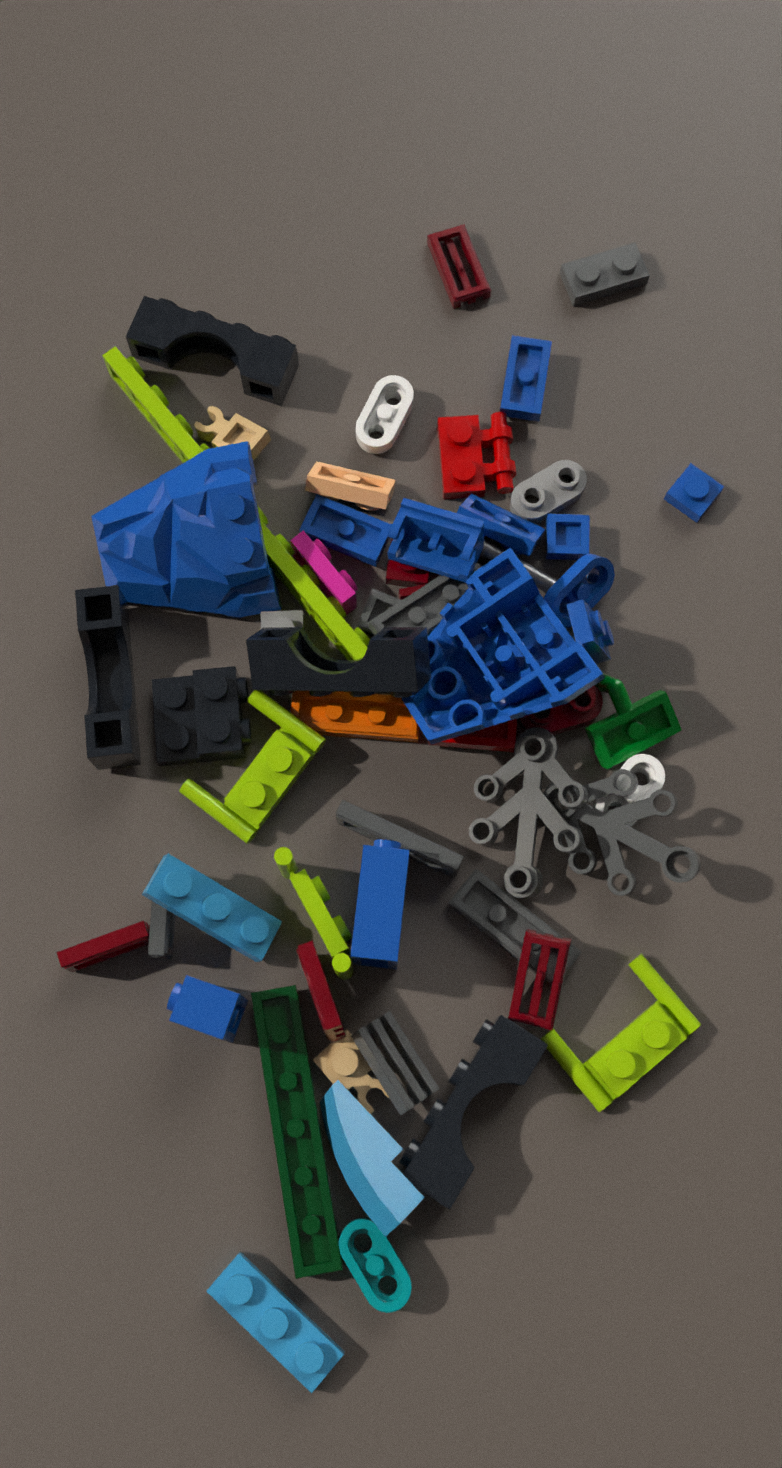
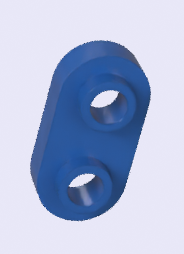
(575, 586)

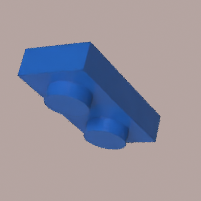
(525, 378)
(503, 525)
(346, 530)
(591, 630)

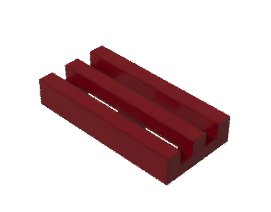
(468, 293)
(547, 941)
(105, 947)
(320, 991)

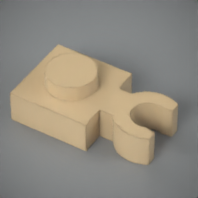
(233, 431)
(346, 1063)

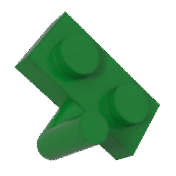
(632, 725)

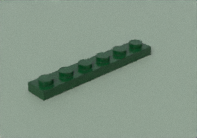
(296, 1132)

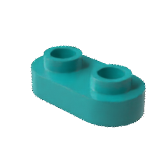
(374, 1264)

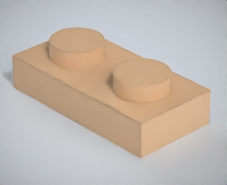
(337, 483)

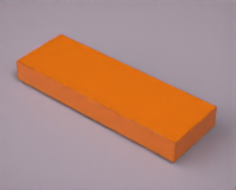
(356, 717)

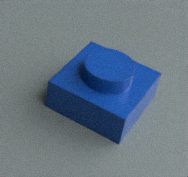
(693, 492)
(567, 536)

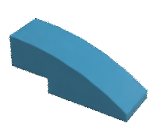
(365, 1159)

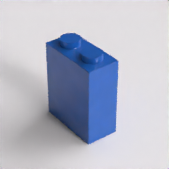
(380, 905)

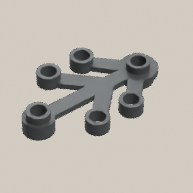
(529, 804)
(612, 827)

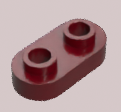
(567, 716)

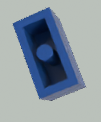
(207, 1008)

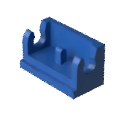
(436, 540)

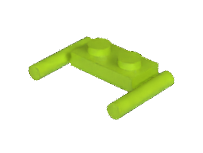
(266, 777)
(313, 896)
(634, 1048)

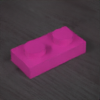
(331, 581)

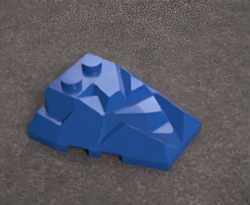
(191, 539)
(498, 656)

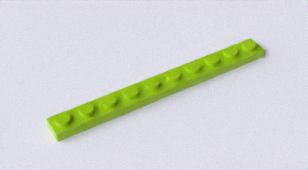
(298, 580)

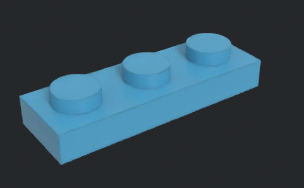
(212, 908)
(276, 1322)

